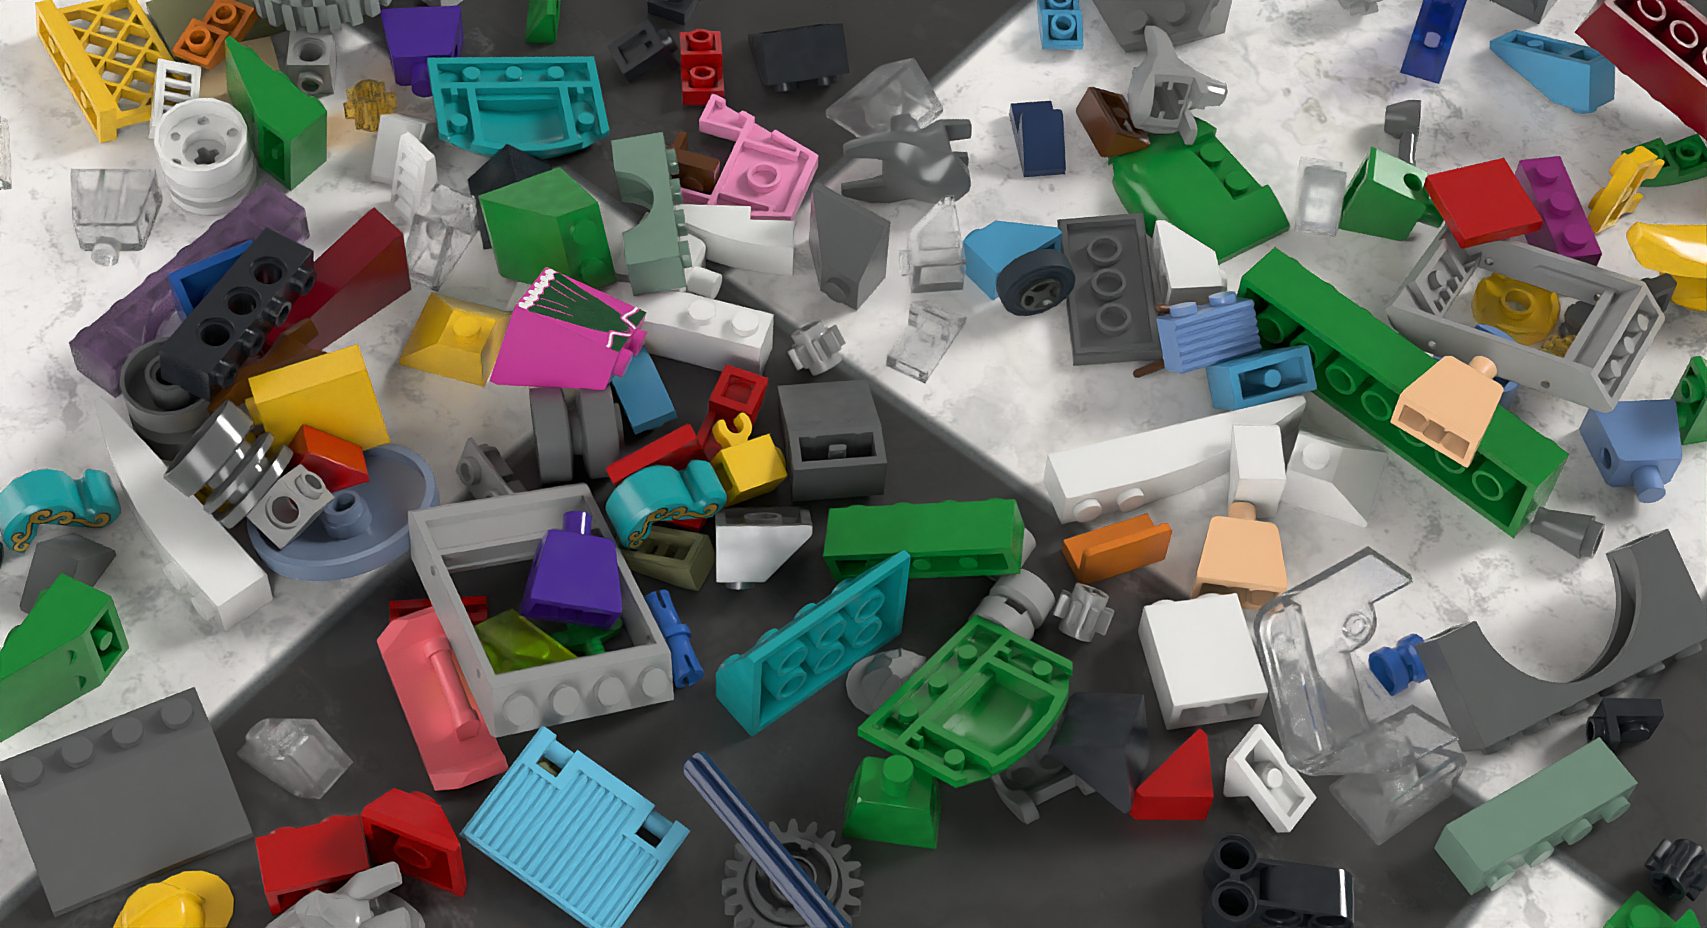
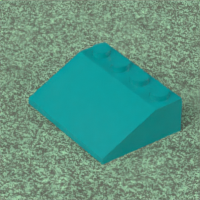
(815, 646)

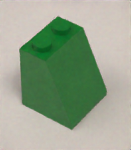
(548, 225)

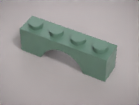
(653, 247)

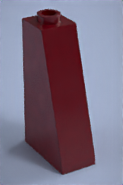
(353, 281)

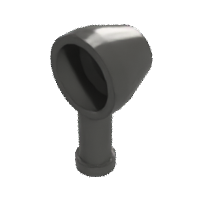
(1404, 123)

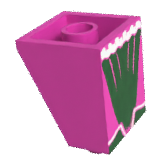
(568, 336)

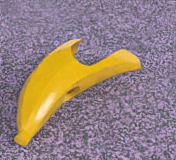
(1675, 251)

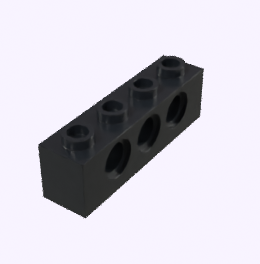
(238, 315)

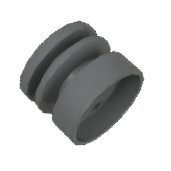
(228, 464)

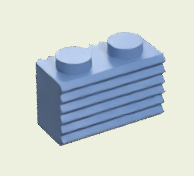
(1208, 333)

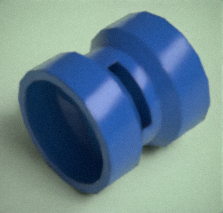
(1398, 665)

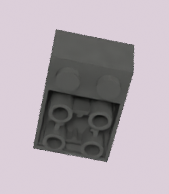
(832, 440)

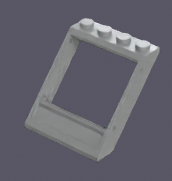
(1599, 358)
(508, 531)

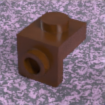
(695, 170)

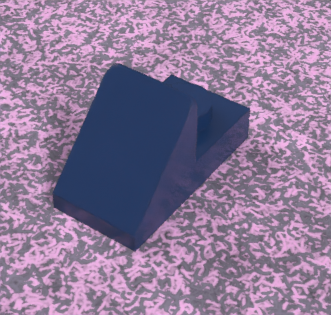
(1039, 138)

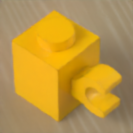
(744, 465)

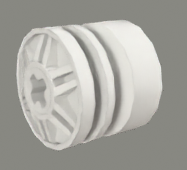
(206, 156)

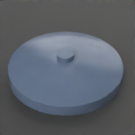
(361, 525)

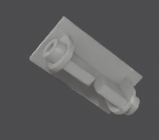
(486, 471)

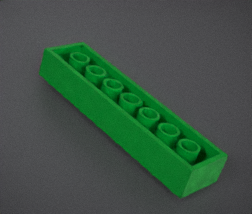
(1364, 370)

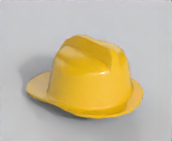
(180, 901)

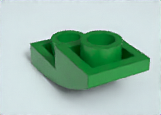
(1683, 160)

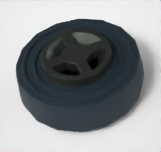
(1035, 282)

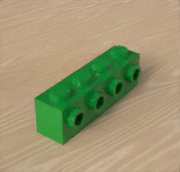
(939, 537)

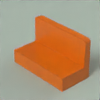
(1116, 548)

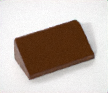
(1109, 123)

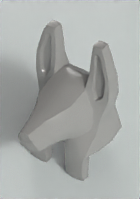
(1167, 89)
(358, 904)

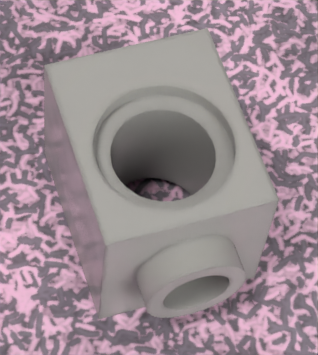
(312, 61)
(277, 515)

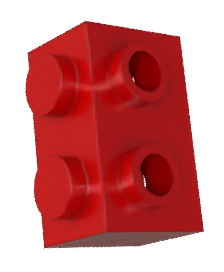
(310, 859)

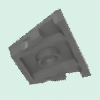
(1177, 18)

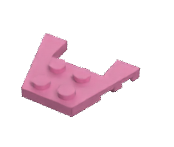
(762, 170)

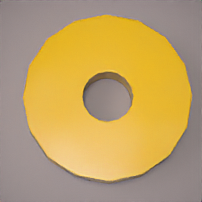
(1525, 326)

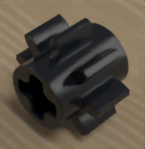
(1678, 869)

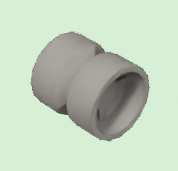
(1017, 603)

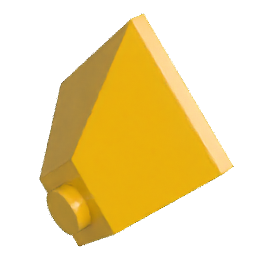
(456, 339)

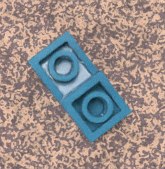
(1060, 24)
(643, 394)

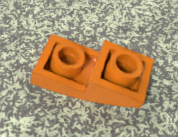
(205, 40)

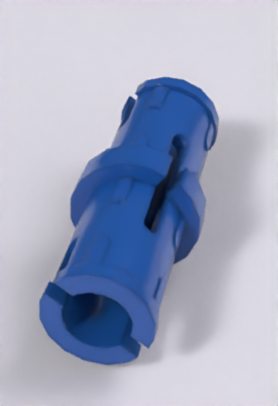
(677, 638)

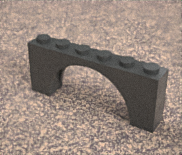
(1654, 619)

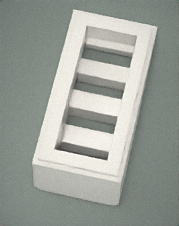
(161, 81)
(413, 176)

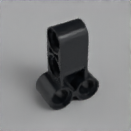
(1274, 890)

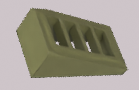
(688, 567)

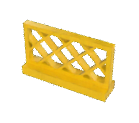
(94, 95)

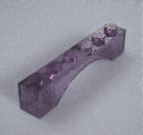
(144, 312)

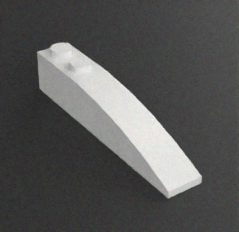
(694, 327)
(1153, 463)
(189, 540)

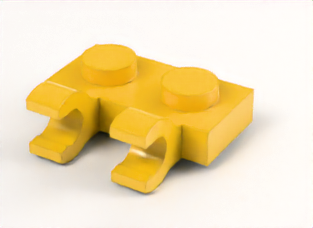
(1620, 194)

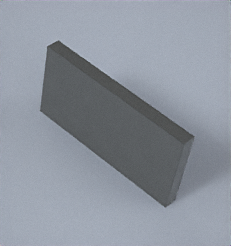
(1113, 290)

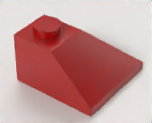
(416, 837)

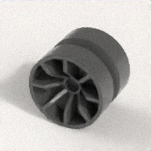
(159, 410)
(562, 432)

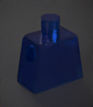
(1436, 17)

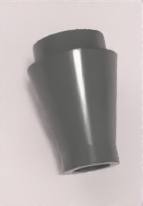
(1569, 531)

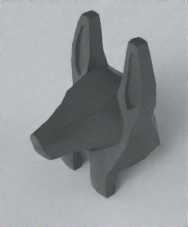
(914, 162)

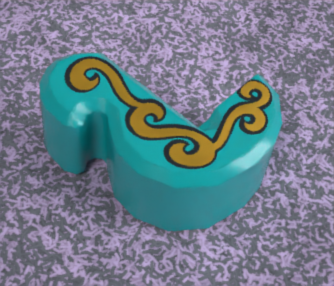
(663, 495)
(55, 499)

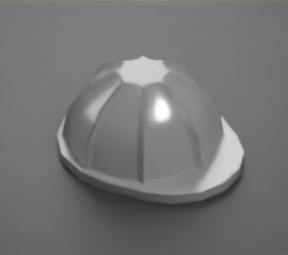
(880, 676)

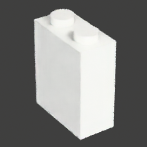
(1202, 660)

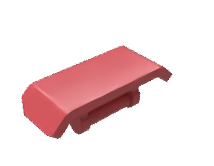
(438, 703)

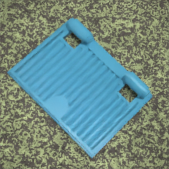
(574, 833)

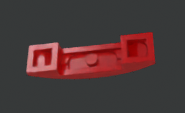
(734, 393)

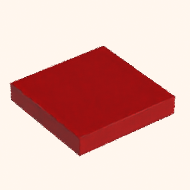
(1483, 203)
(670, 450)

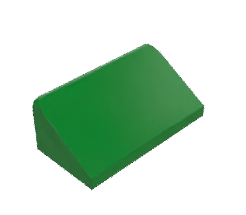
(542, 21)

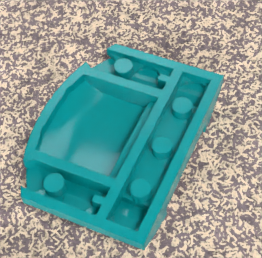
(524, 102)

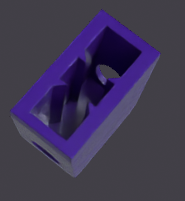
(420, 34)
(574, 577)

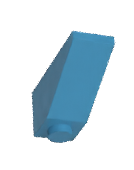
(1559, 69)

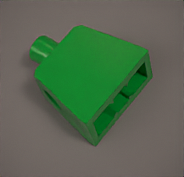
(1387, 198)
(893, 803)

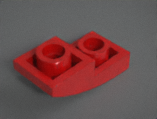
(701, 66)

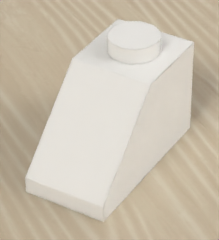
(1184, 267)

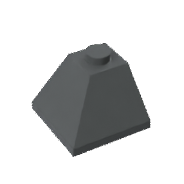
(847, 247)

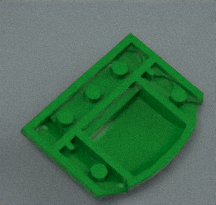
(1199, 192)
(973, 705)

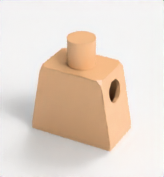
(1451, 406)
(1241, 558)

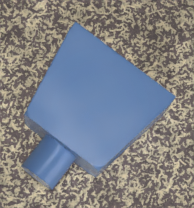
(1635, 445)

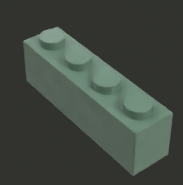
(1535, 817)

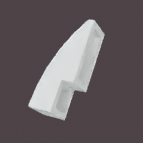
(742, 242)

